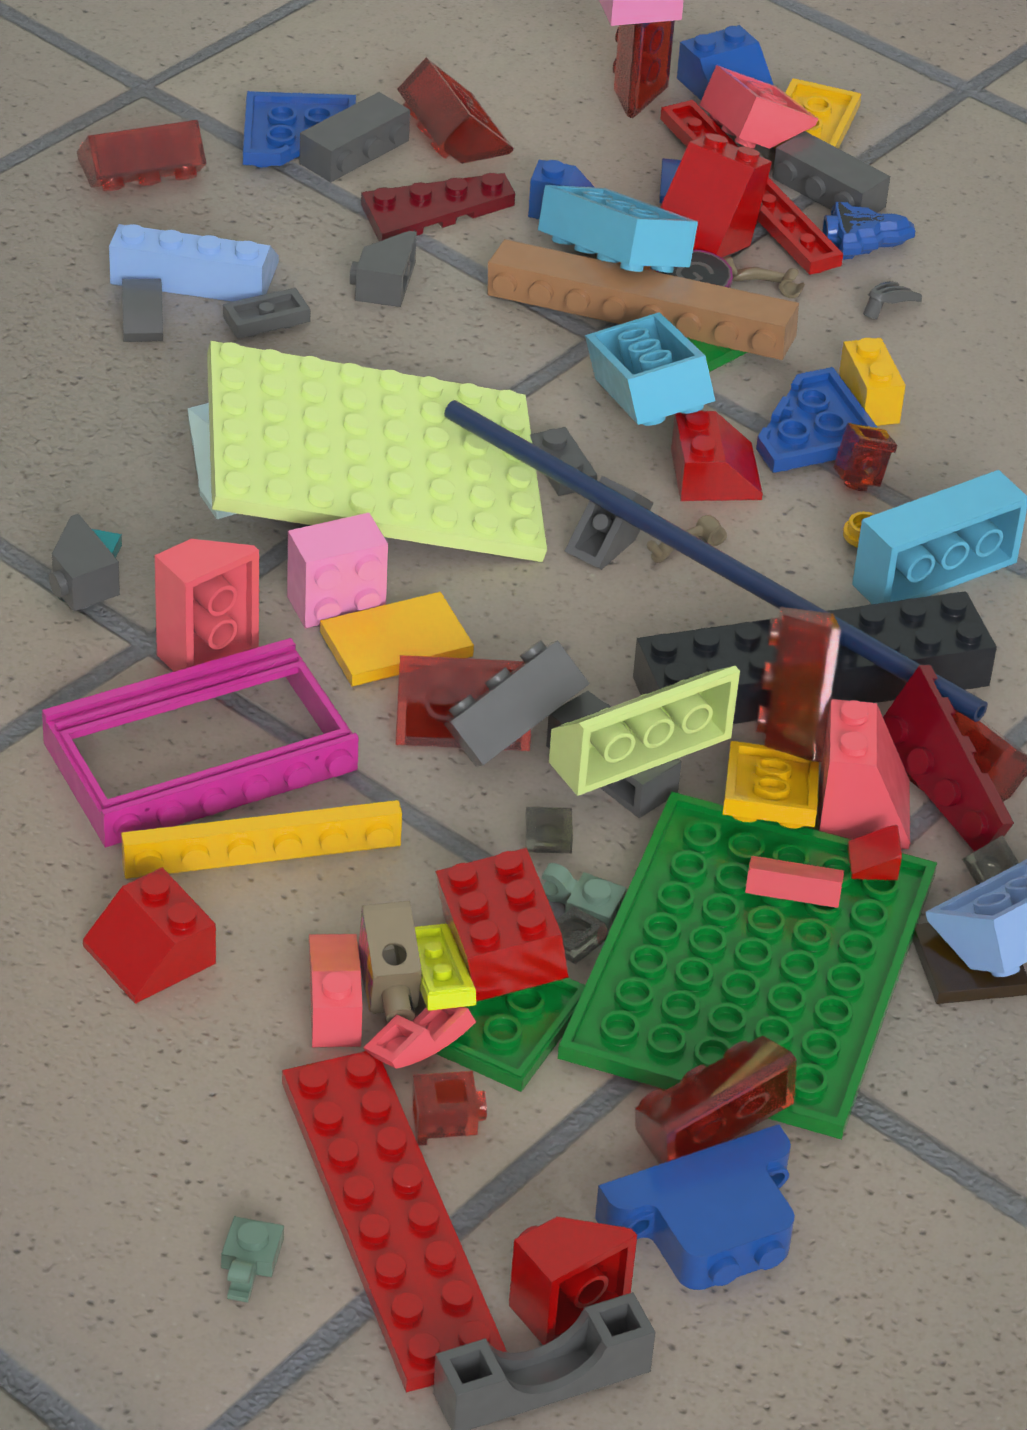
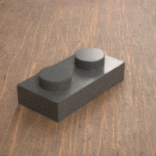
(266, 313)
(563, 446)

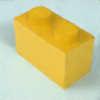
(873, 379)

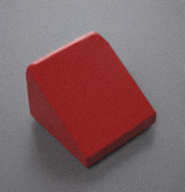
(876, 855)

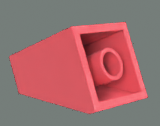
(861, 775)

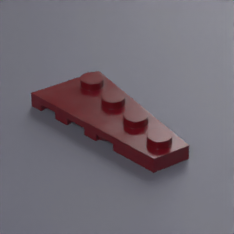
(441, 202)

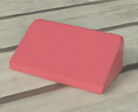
(794, 881)

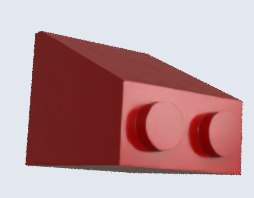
(721, 191)

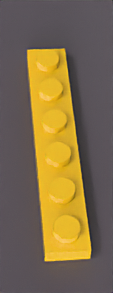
(262, 839)

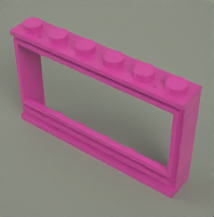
(214, 788)

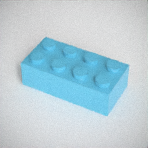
(617, 228)
(650, 369)
(940, 540)

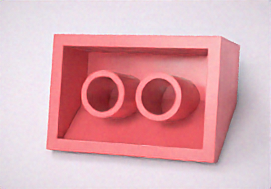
(753, 109)
(206, 601)

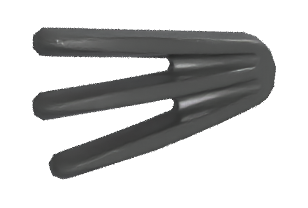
(890, 293)

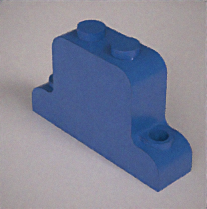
(710, 1210)

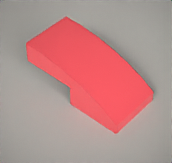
(408, 1041)

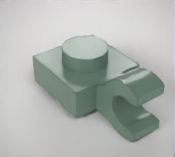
(589, 894)
(250, 1251)

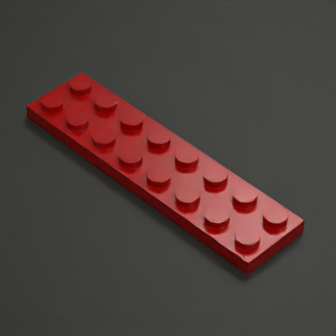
(389, 1213)

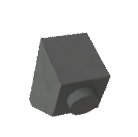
(385, 270)
(601, 534)
(83, 567)

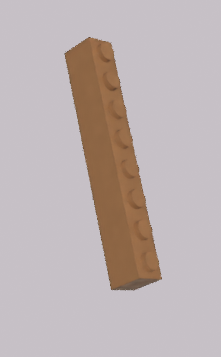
(618, 296)

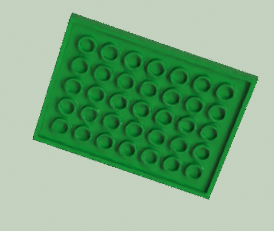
(712, 966)

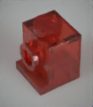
(862, 446)
(446, 1105)

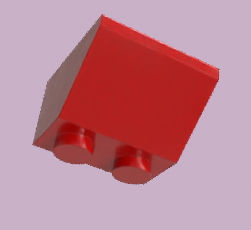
(713, 459)
(152, 936)
(567, 1268)

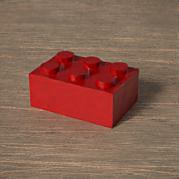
(502, 923)

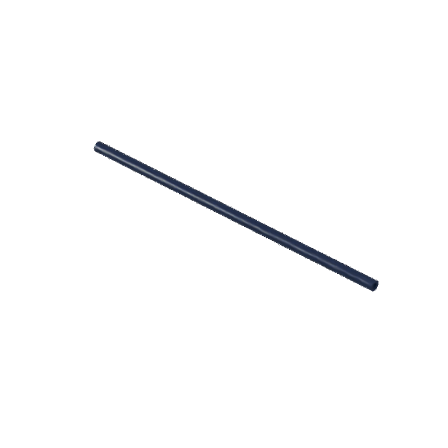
(699, 551)

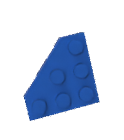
(277, 119)
(810, 421)

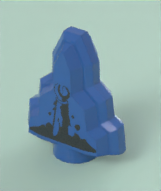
(863, 230)

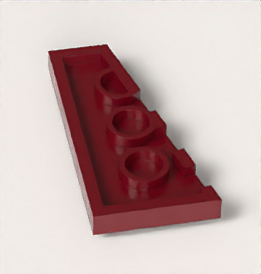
(944, 761)

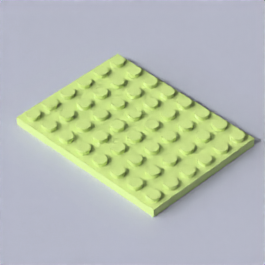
(350, 440)

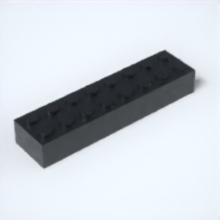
(928, 630)

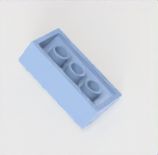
(192, 263)
(988, 922)

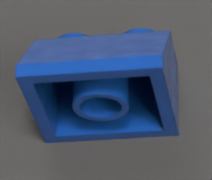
(727, 48)

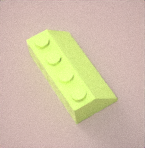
(645, 731)

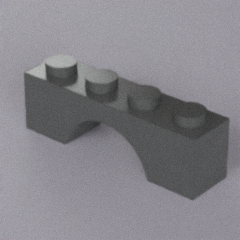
(601, 1348)

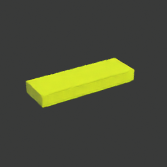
(444, 973)

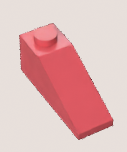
(335, 990)

